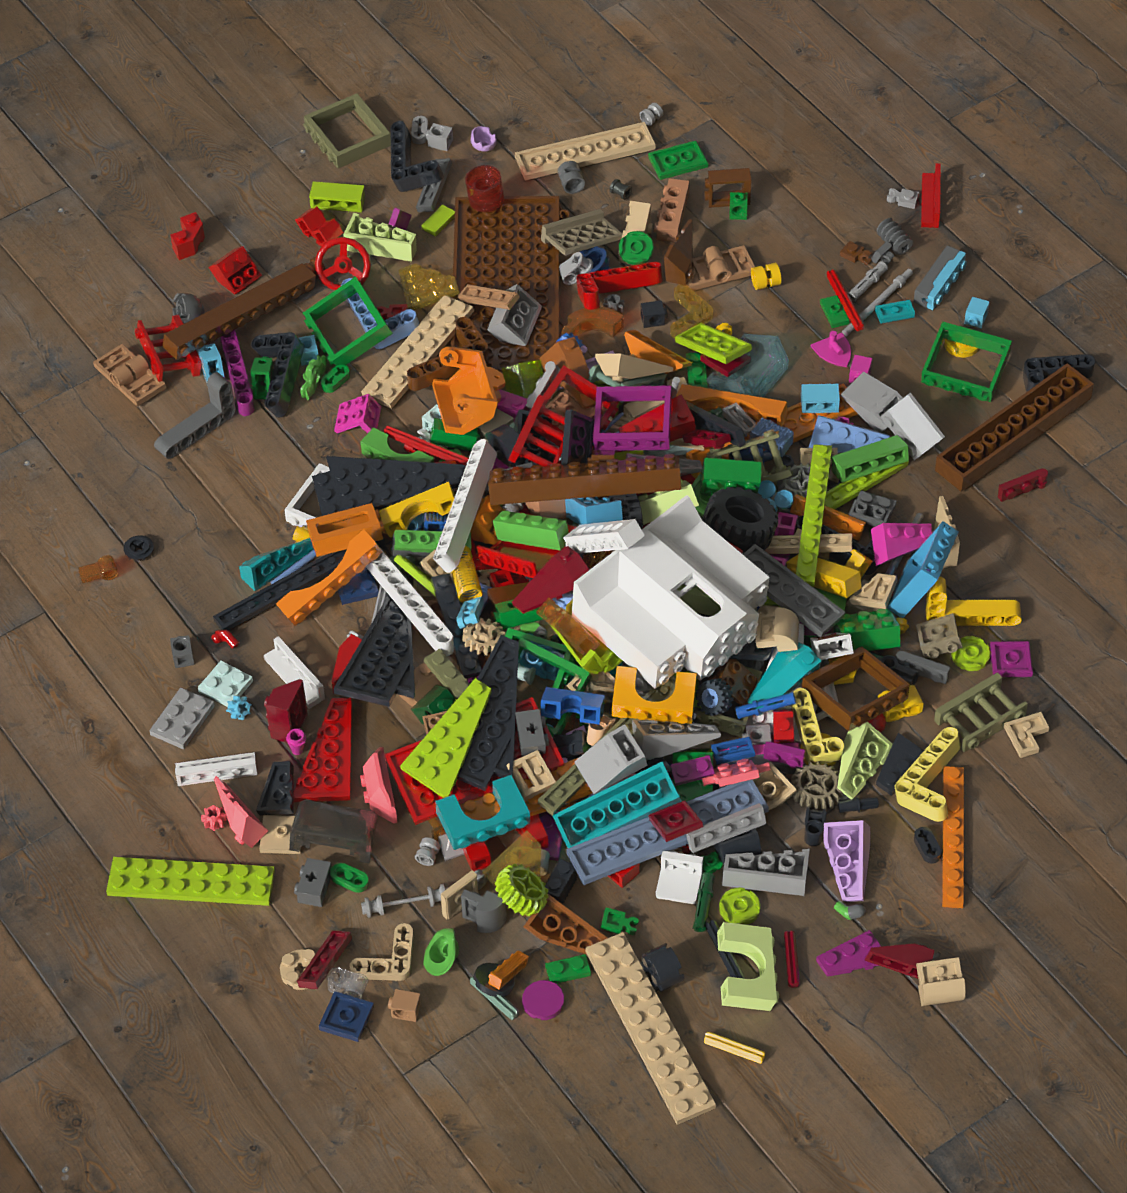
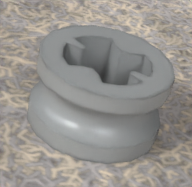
(481, 879)

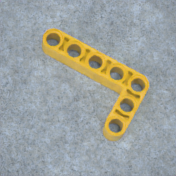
(971, 611)

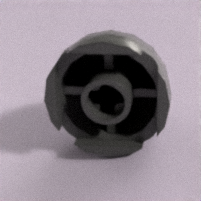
(187, 307)

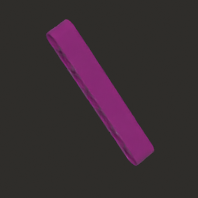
(237, 373)

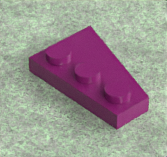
(848, 955)

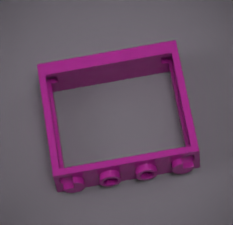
(633, 441)

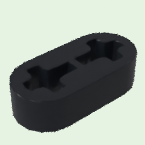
(923, 846)

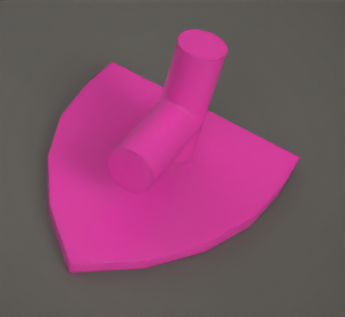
(834, 349)

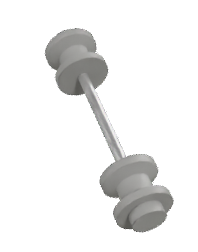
(373, 906)

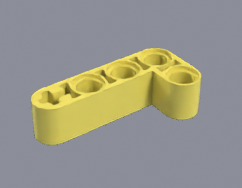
(811, 726)

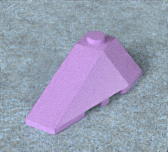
(849, 855)

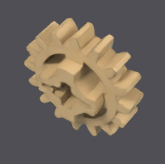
(483, 636)

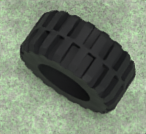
(741, 517)

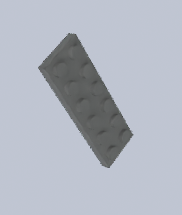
(795, 594)

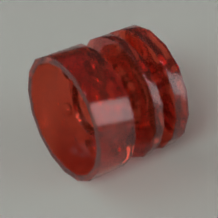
(484, 188)

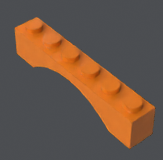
(754, 406)
(359, 554)

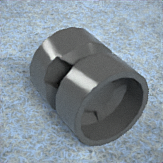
(571, 177)

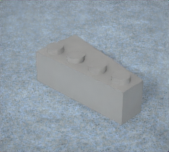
(768, 871)

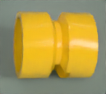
(760, 279)

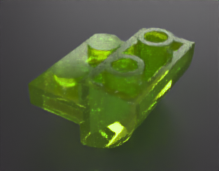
(522, 377)

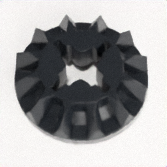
(138, 542)

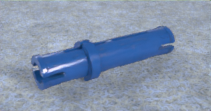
(742, 711)

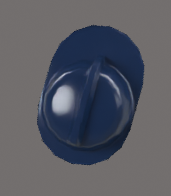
(599, 257)

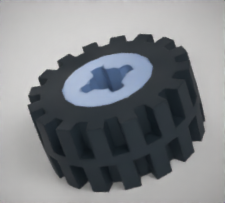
(714, 689)

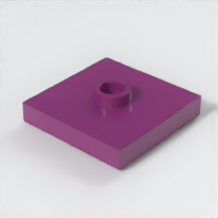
(1011, 658)

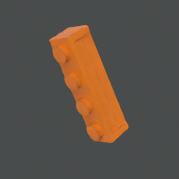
(508, 969)

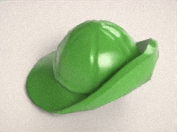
(441, 952)

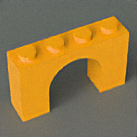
(674, 709)

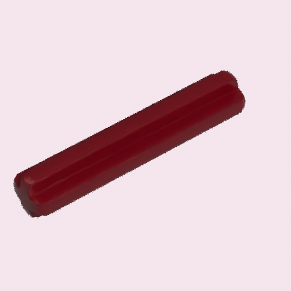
(791, 959)

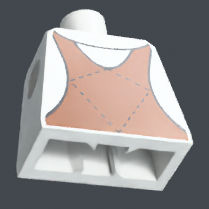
(829, 646)

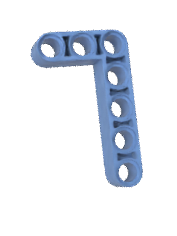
(400, 324)

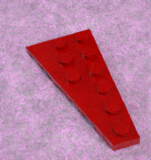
(328, 763)

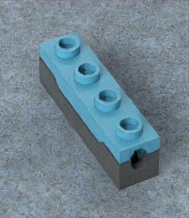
(940, 278)

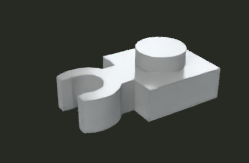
(905, 198)

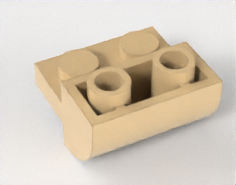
(778, 630)
(940, 981)

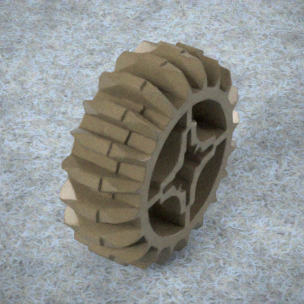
(815, 793)

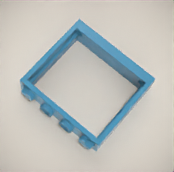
(915, 578)

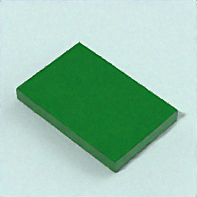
(678, 160)

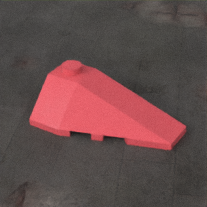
(240, 817)

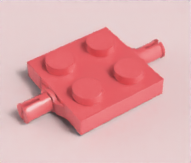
(739, 772)

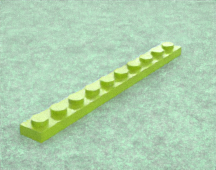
(814, 513)

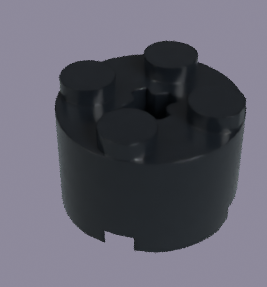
(662, 967)

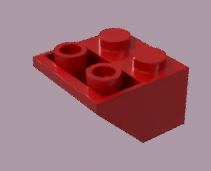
(235, 270)

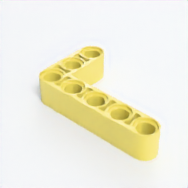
(912, 786)

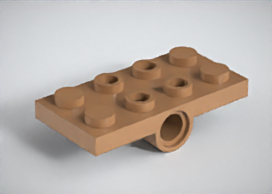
(720, 267)
(129, 374)

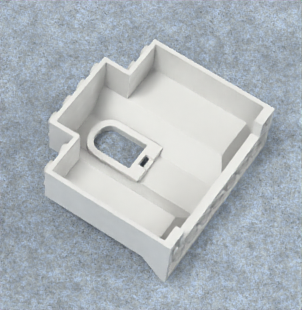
(638, 611)

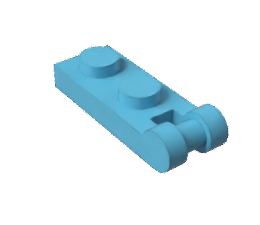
(470, 612)

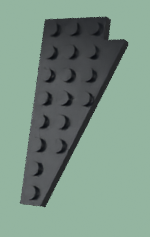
(378, 481)
(382, 660)
(495, 735)

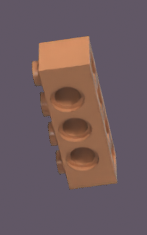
(672, 210)

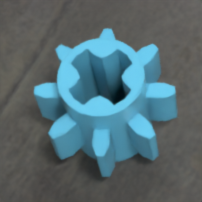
(238, 707)

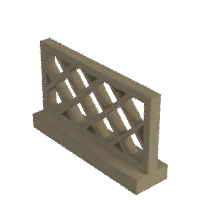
(580, 225)

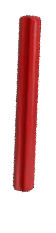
(845, 300)

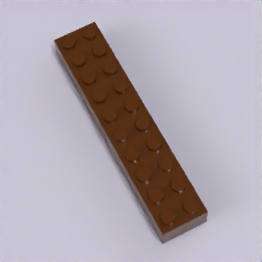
(1013, 427)
(584, 479)

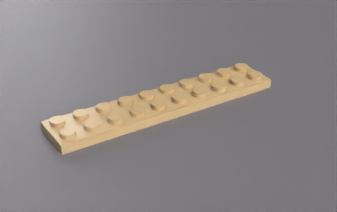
(650, 1028)

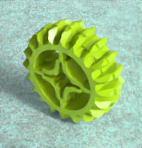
(521, 889)

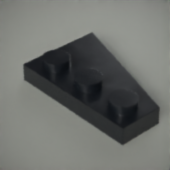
(278, 790)

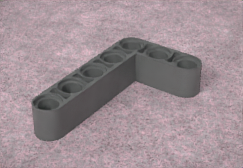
(201, 422)

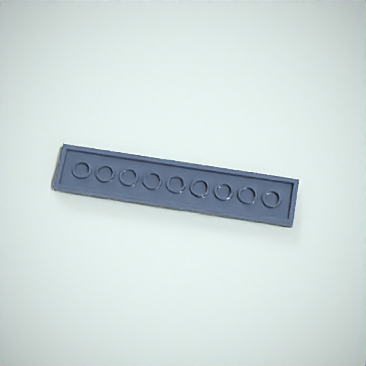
(642, 841)

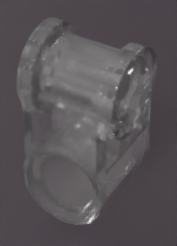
(348, 982)

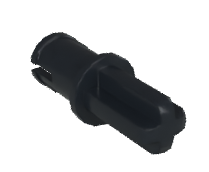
(857, 804)

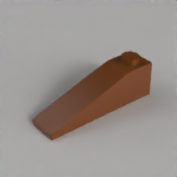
(570, 355)

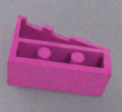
(898, 539)

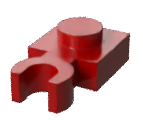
(393, 310)

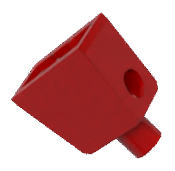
(783, 726)

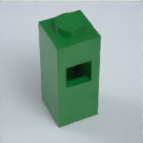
(458, 441)
(510, 616)

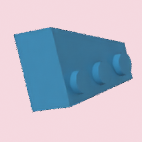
(593, 510)

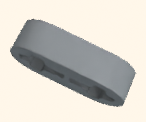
(416, 129)

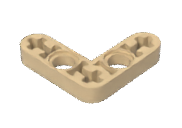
(391, 965)

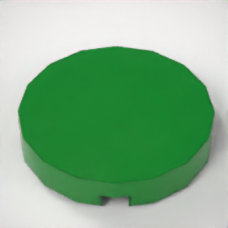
(636, 248)

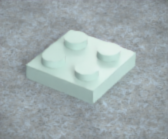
(225, 683)

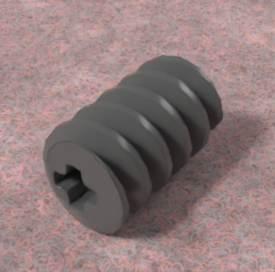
(893, 233)

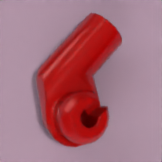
(225, 636)

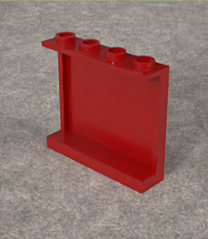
(517, 557)

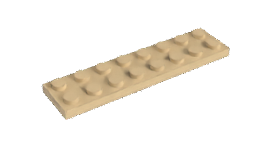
(585, 150)
(420, 346)

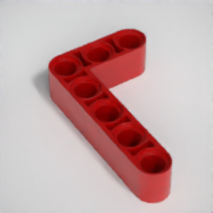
(594, 283)

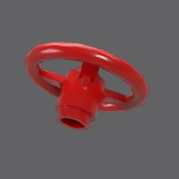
(342, 257)

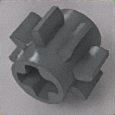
(613, 302)

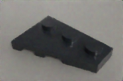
(900, 758)

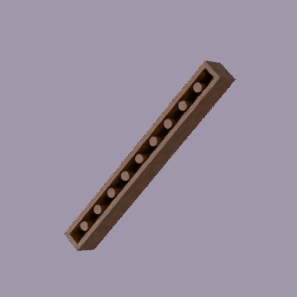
(239, 311)

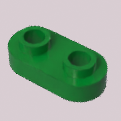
(350, 877)

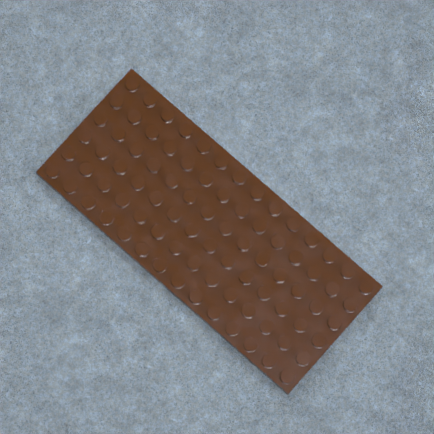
(507, 250)

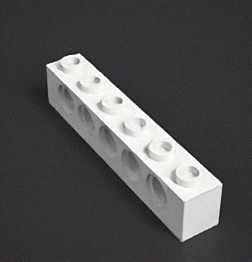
(604, 536)

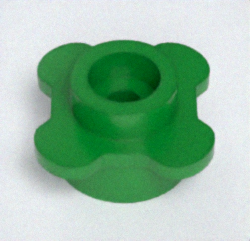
(711, 867)

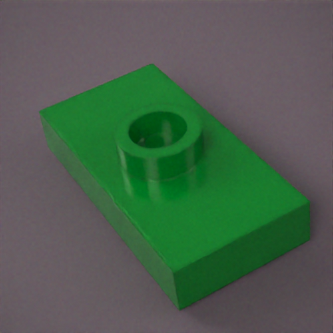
(834, 311)

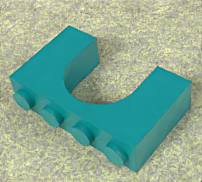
(466, 831)

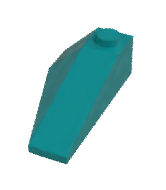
(271, 564)
(785, 673)

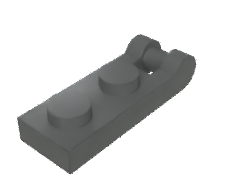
(926, 668)

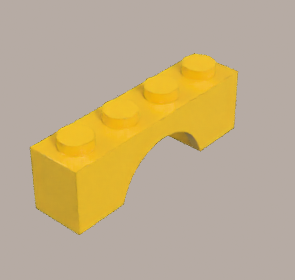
(402, 513)

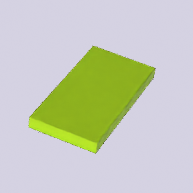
(713, 343)

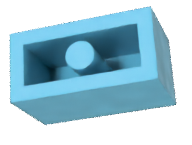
(820, 398)

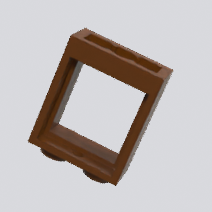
(727, 176)

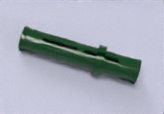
(705, 894)

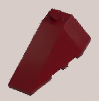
(552, 580)

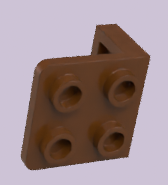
(738, 677)

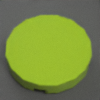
(973, 654)
(739, 906)

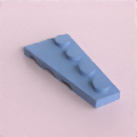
(842, 435)

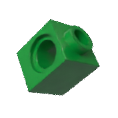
(738, 206)

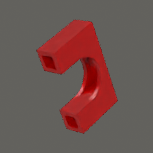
(479, 856)

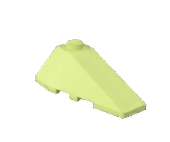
(862, 754)

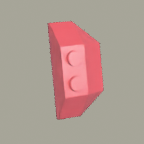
(378, 786)

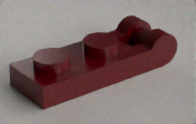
(1023, 484)

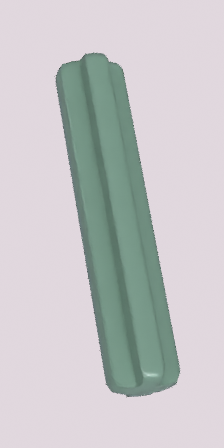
(500, 1002)

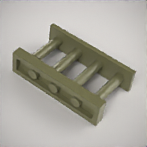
(781, 470)
(977, 695)

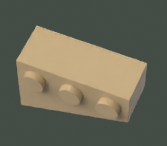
(638, 220)

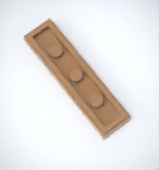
(488, 297)

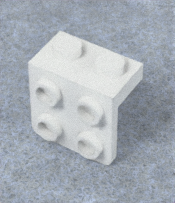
(679, 877)

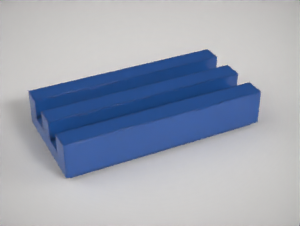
(733, 753)

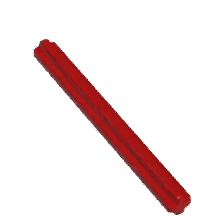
(425, 446)

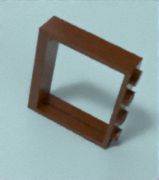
(845, 665)

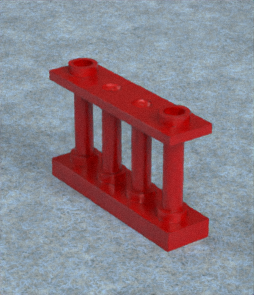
(192, 360)
(526, 437)

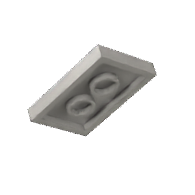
(182, 718)

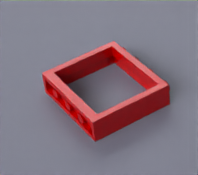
(585, 387)

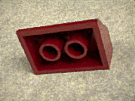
(286, 709)

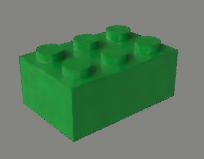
(729, 473)
(870, 629)

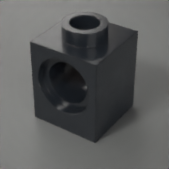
(653, 314)

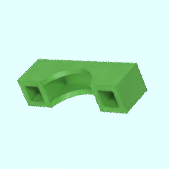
(376, 446)

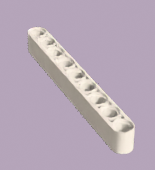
(465, 506)
(412, 604)

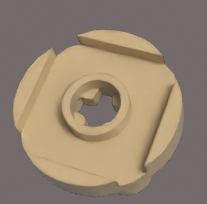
(291, 962)

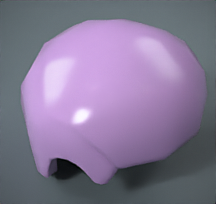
(482, 139)

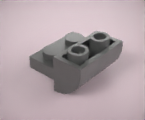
(872, 509)
(485, 911)

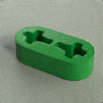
(336, 380)

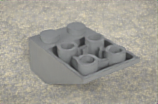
(871, 399)
(611, 760)

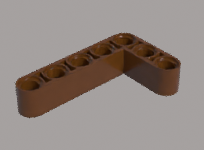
(424, 373)

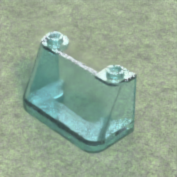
(760, 375)

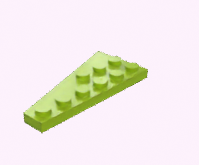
(445, 747)

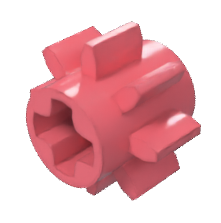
(213, 817)

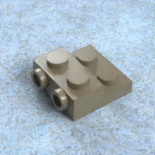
(939, 636)

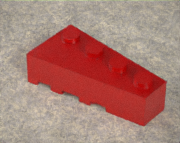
(652, 421)

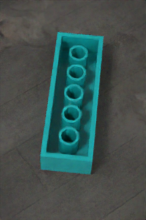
(617, 806)

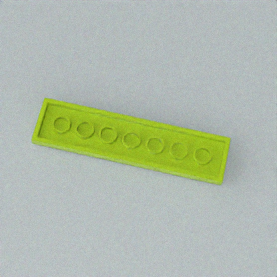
(191, 881)

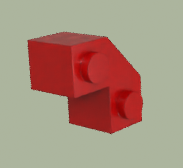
(315, 225)
(186, 242)

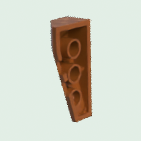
(562, 927)

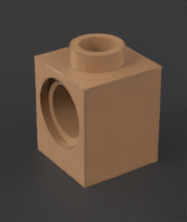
(405, 1005)

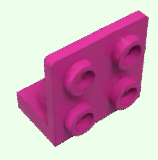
(361, 412)

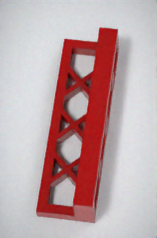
(931, 198)

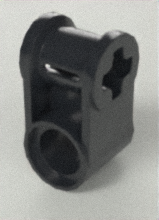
(814, 826)

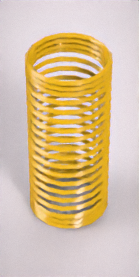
(466, 577)

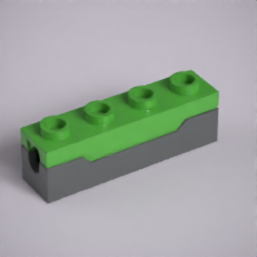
(418, 543)

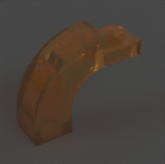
(598, 319)
(568, 626)

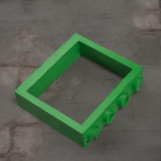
(974, 339)
(361, 344)
(562, 676)
(585, 676)

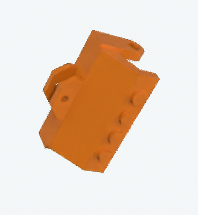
(470, 393)

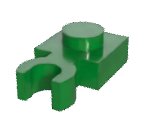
(615, 921)

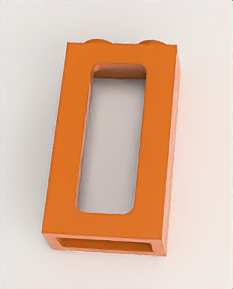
(335, 530)

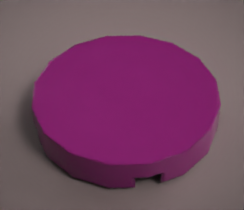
(543, 1000)

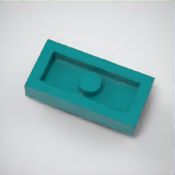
(895, 311)

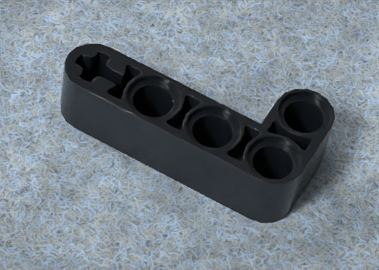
(1042, 367)

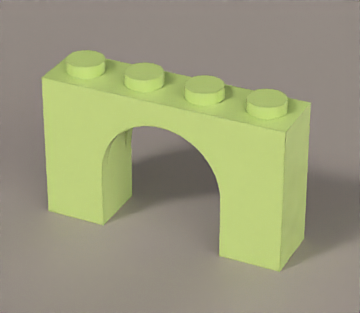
(758, 945)

